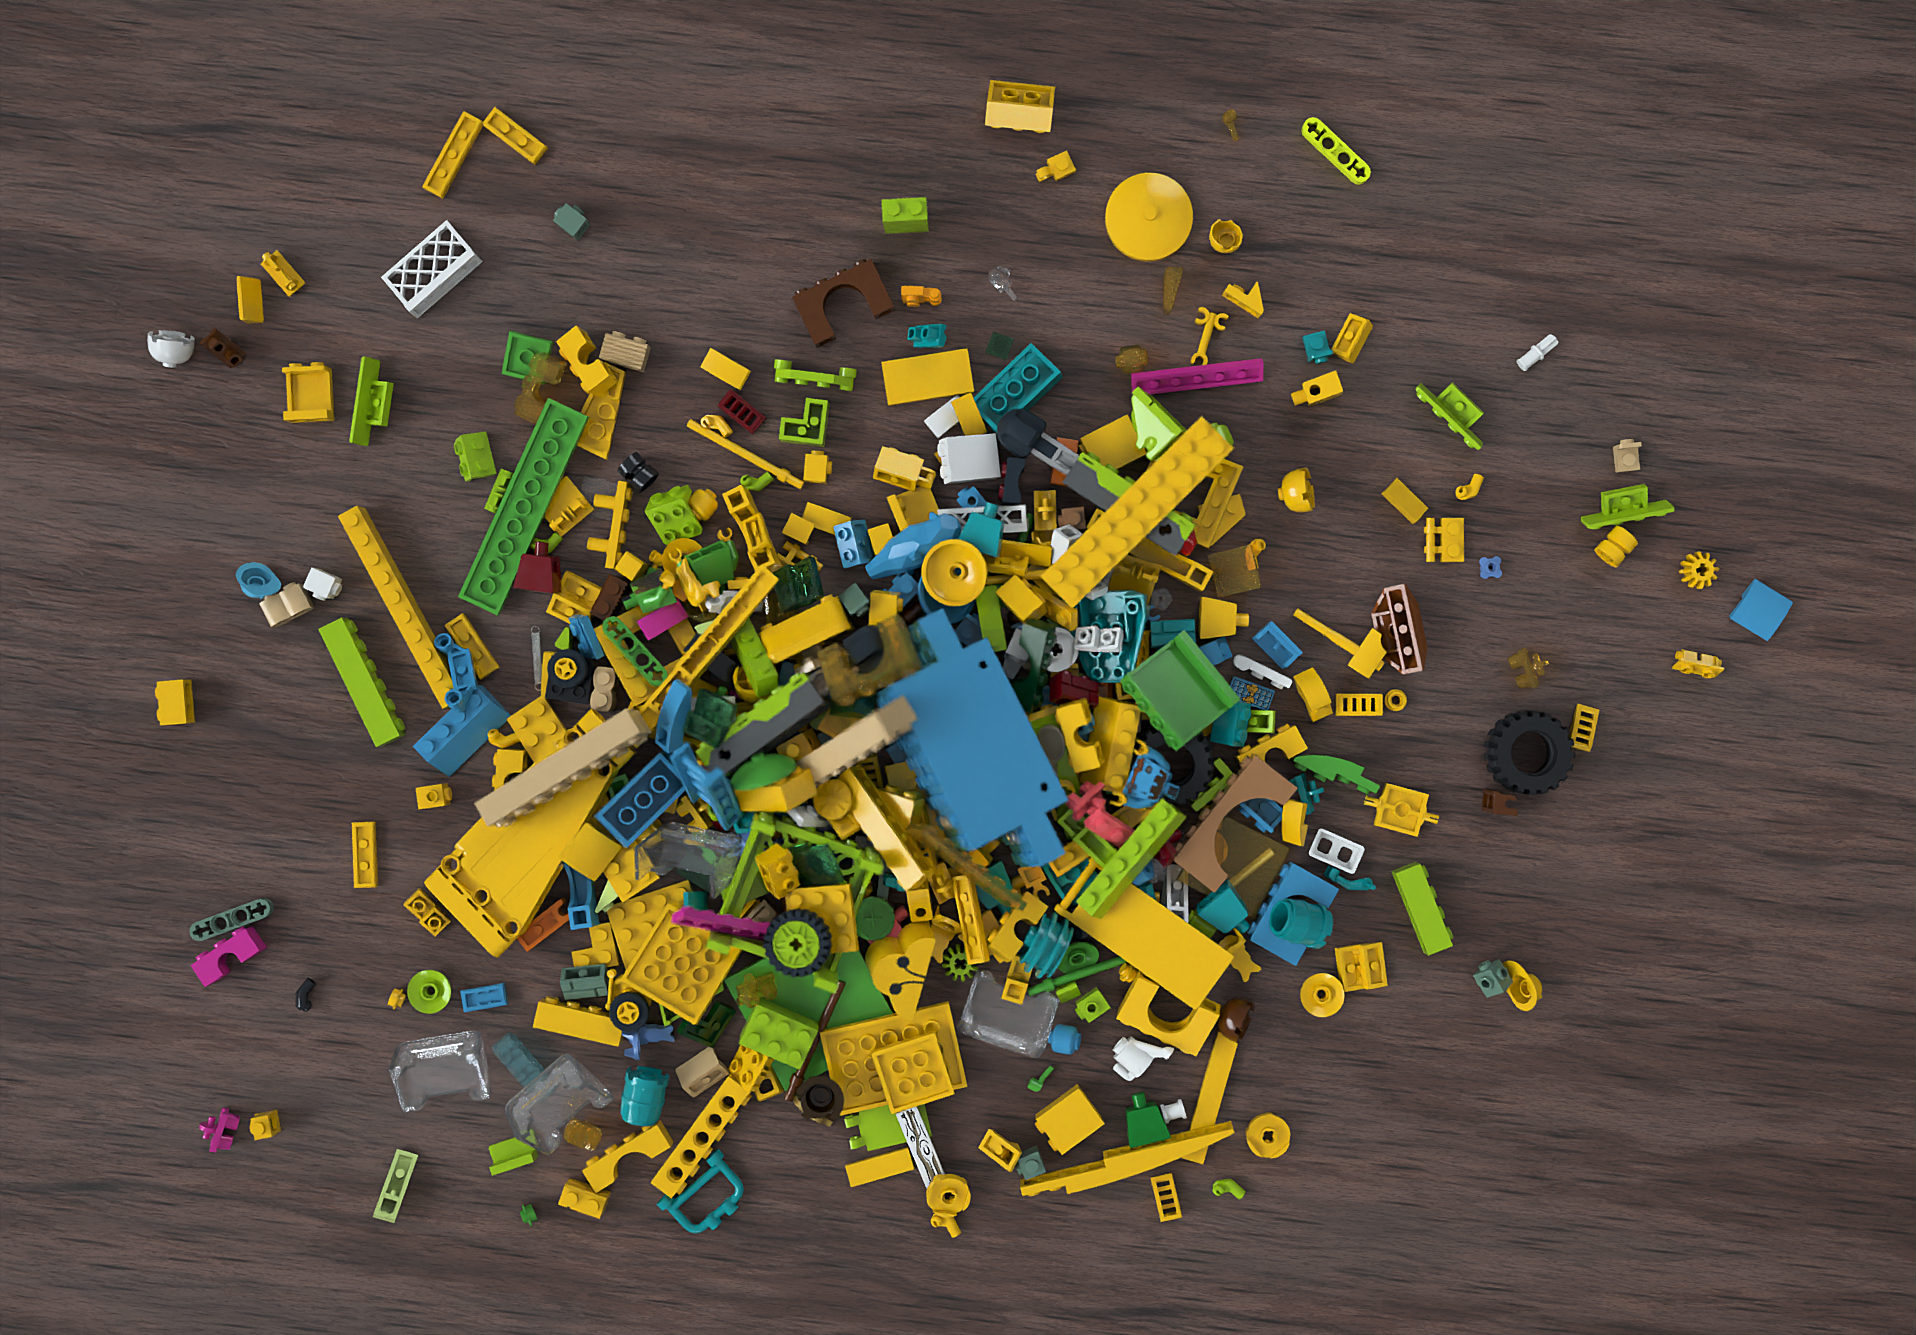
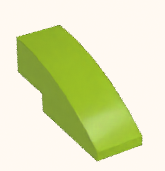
(1090, 842)

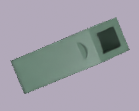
(855, 601)

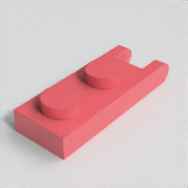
(1108, 827)

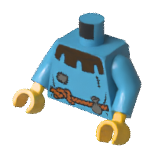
(1147, 780)

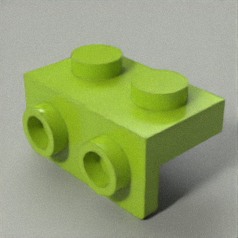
(474, 456)

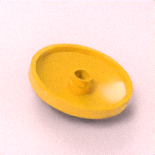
(1148, 217)

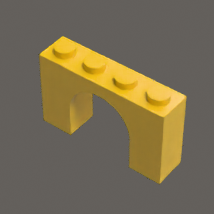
(1185, 1034)

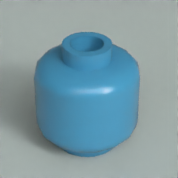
(1064, 1039)

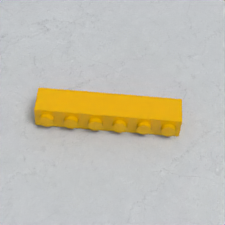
(885, 830)

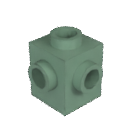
(1492, 978)

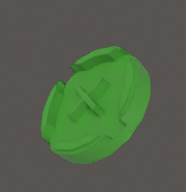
(874, 918)

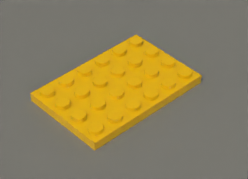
(852, 1064)

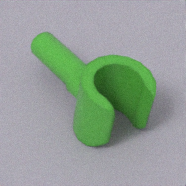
(1035, 1084)

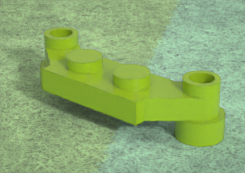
(844, 379)

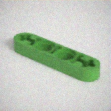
(632, 653)

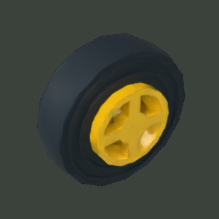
(559, 666)
(622, 1015)

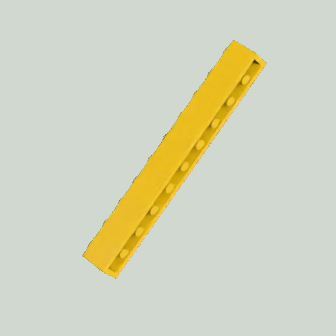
(398, 600)

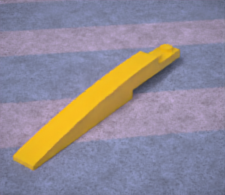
(712, 641)
(1126, 1161)

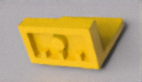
(912, 506)

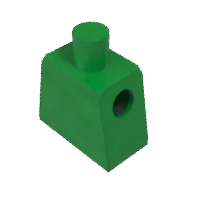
(1144, 1122)

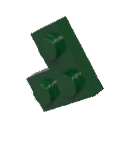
(710, 1028)

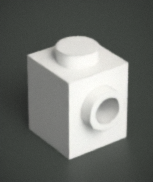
(323, 584)

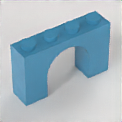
(1293, 881)

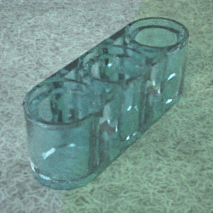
(517, 1059)

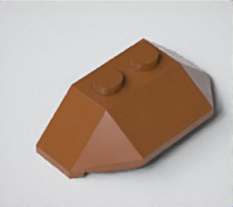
(1402, 629)

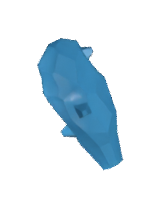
(910, 546)

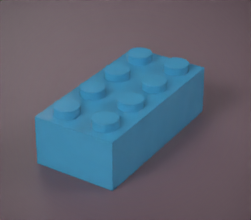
(641, 800)

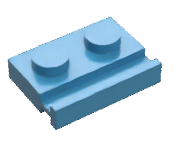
(585, 634)

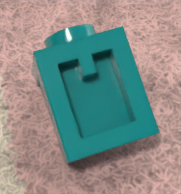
(1317, 347)

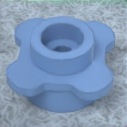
(1484, 567)

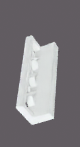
(1010, 525)

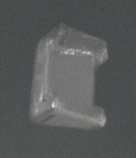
(1006, 1023)
(440, 1068)
(552, 1101)

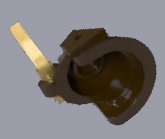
(820, 1098)

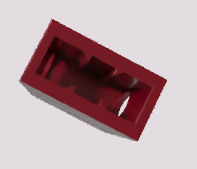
(539, 571)

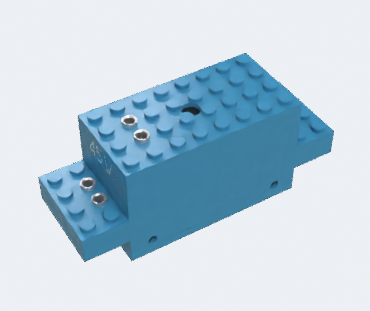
(975, 747)

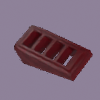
(727, 398)

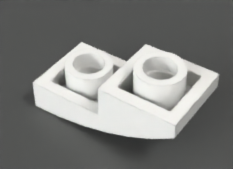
(1098, 640)

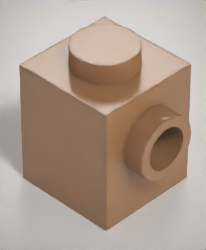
(1073, 517)

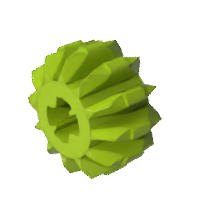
(958, 970)

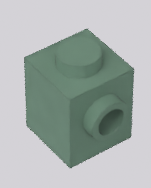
(571, 220)
(1030, 1163)

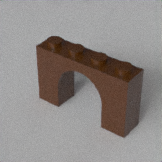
(861, 278)

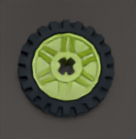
(786, 954)

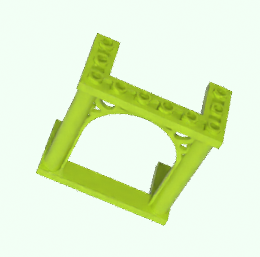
(764, 824)

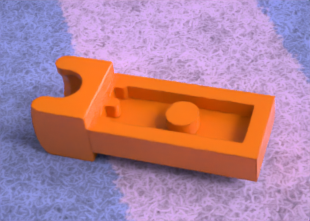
(544, 925)

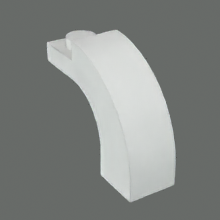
(1061, 541)

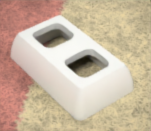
(1337, 843)

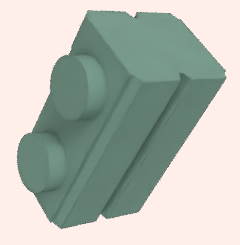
(584, 981)

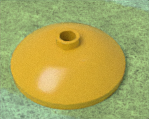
(940, 574)

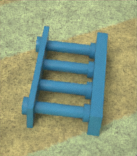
(709, 786)

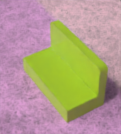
(510, 1155)

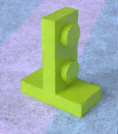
(1214, 786)

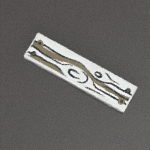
(920, 1144)

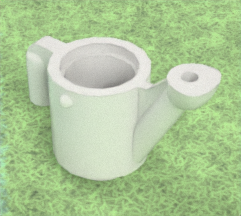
(1136, 1056)

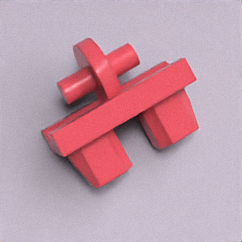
(1089, 802)

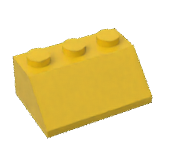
(1020, 106)

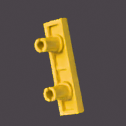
(620, 515)

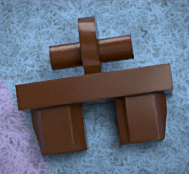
(223, 348)

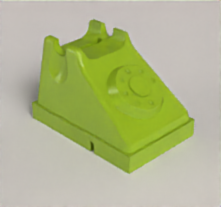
(1153, 424)

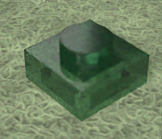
(999, 346)

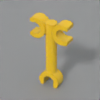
(1211, 321)

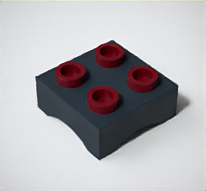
(1011, 472)

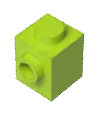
(1091, 1005)

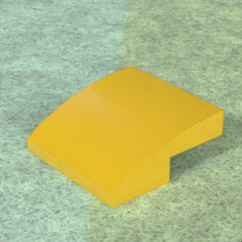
(575, 598)
(590, 851)
(1361, 966)

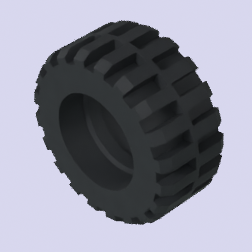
(1557, 758)
(1201, 768)

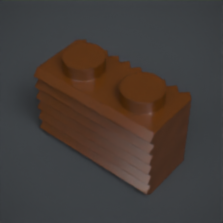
(609, 598)

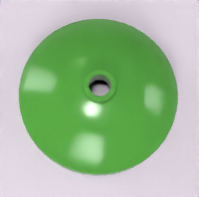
(762, 771)

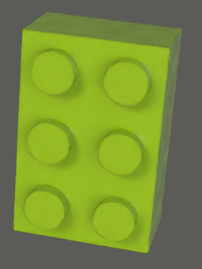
(779, 1033)

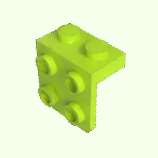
(673, 515)

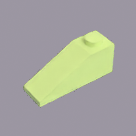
(395, 1186)

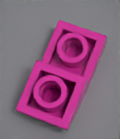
(662, 619)

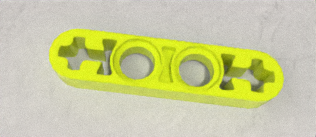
(1332, 154)

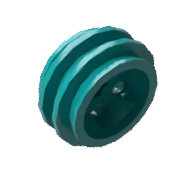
(1045, 945)

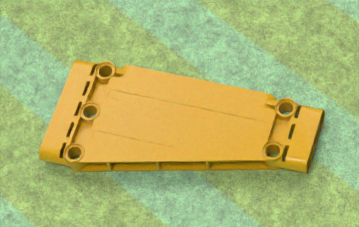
(519, 860)

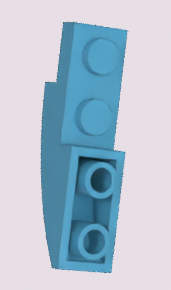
(672, 718)

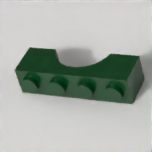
(1037, 640)

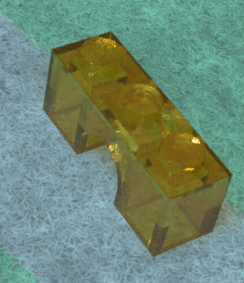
(543, 368)

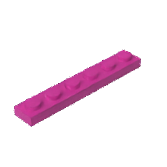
(1199, 376)
(720, 923)

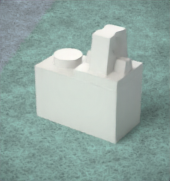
(1014, 656)

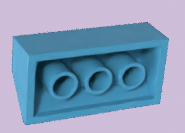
(463, 733)

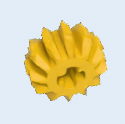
(1707, 570)

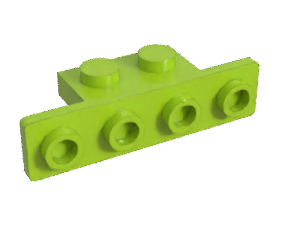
(371, 402)
(1456, 409)
(1626, 505)

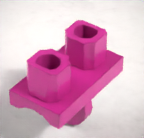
(220, 1140)

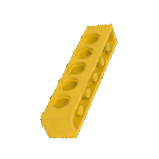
(665, 1178)

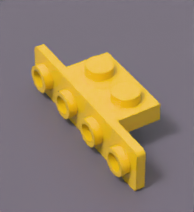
(1016, 557)

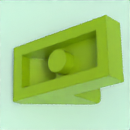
(1261, 721)

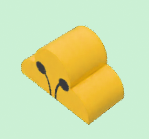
(901, 965)

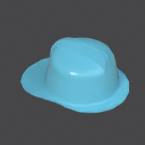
(257, 580)

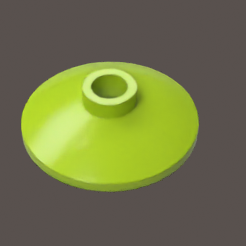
(420, 996)

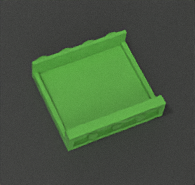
(1179, 690)

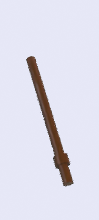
(797, 1077)

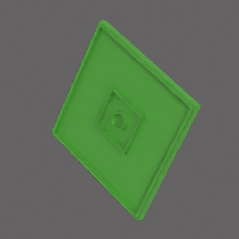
(857, 1002)

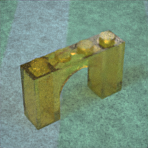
(898, 662)

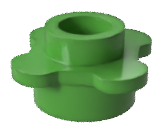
(528, 1214)

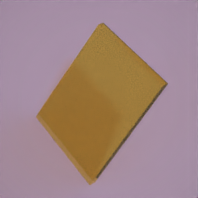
(1247, 859)

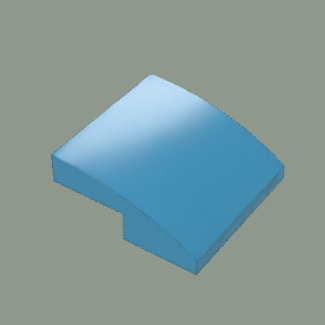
(1761, 609)

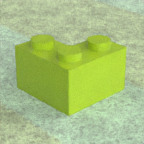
(811, 429)

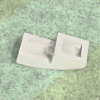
(942, 419)

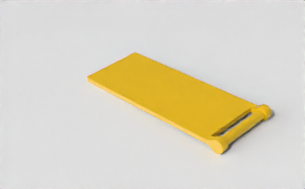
(1153, 940)

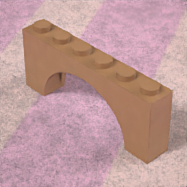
(1252, 781)

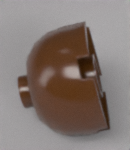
(1235, 1019)

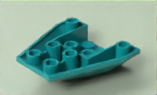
(1113, 610)

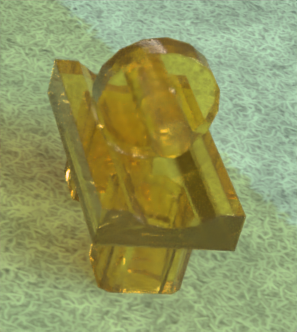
(1528, 678)
(754, 988)

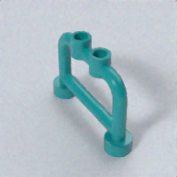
(713, 1219)

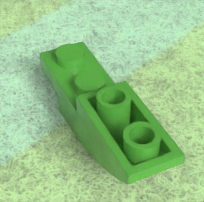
(1327, 768)

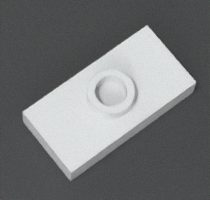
(807, 817)

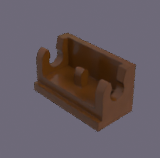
(1495, 803)

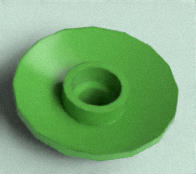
(1078, 957)

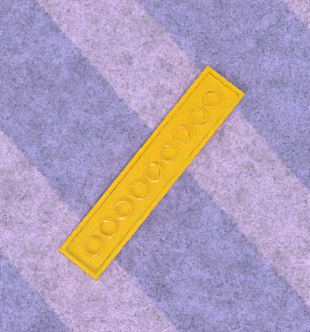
(1137, 512)
(538, 729)

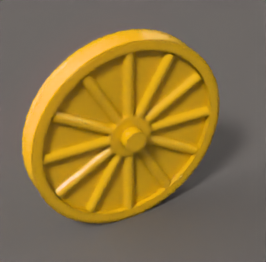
(832, 799)

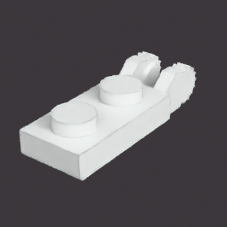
(1260, 671)

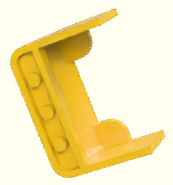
(805, 629)

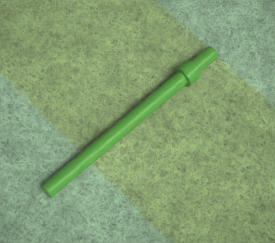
(1050, 984)

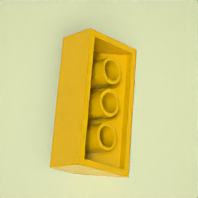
(1116, 731)

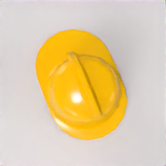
(1525, 987)

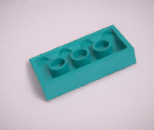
(1017, 386)

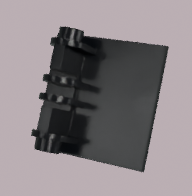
(577, 694)

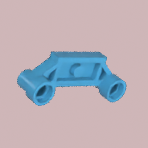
(461, 671)

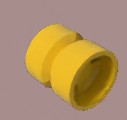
(1618, 543)

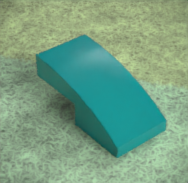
(698, 900)

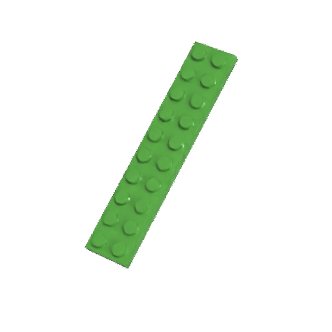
(523, 506)

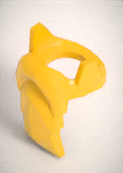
(692, 587)
(944, 931)
(1241, 959)

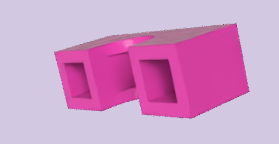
(212, 965)

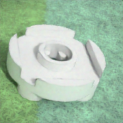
(1068, 655)

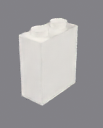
(969, 458)

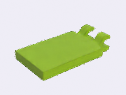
(880, 1127)

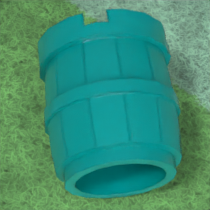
(1301, 922)
(643, 1095)

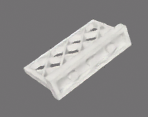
(443, 282)

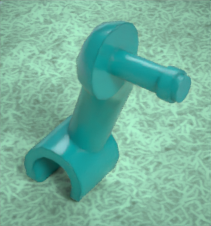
(1359, 884)

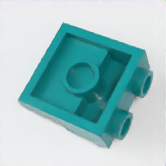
(1066, 881)

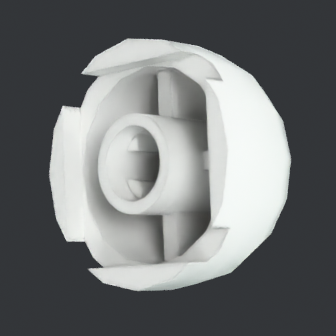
(170, 347)

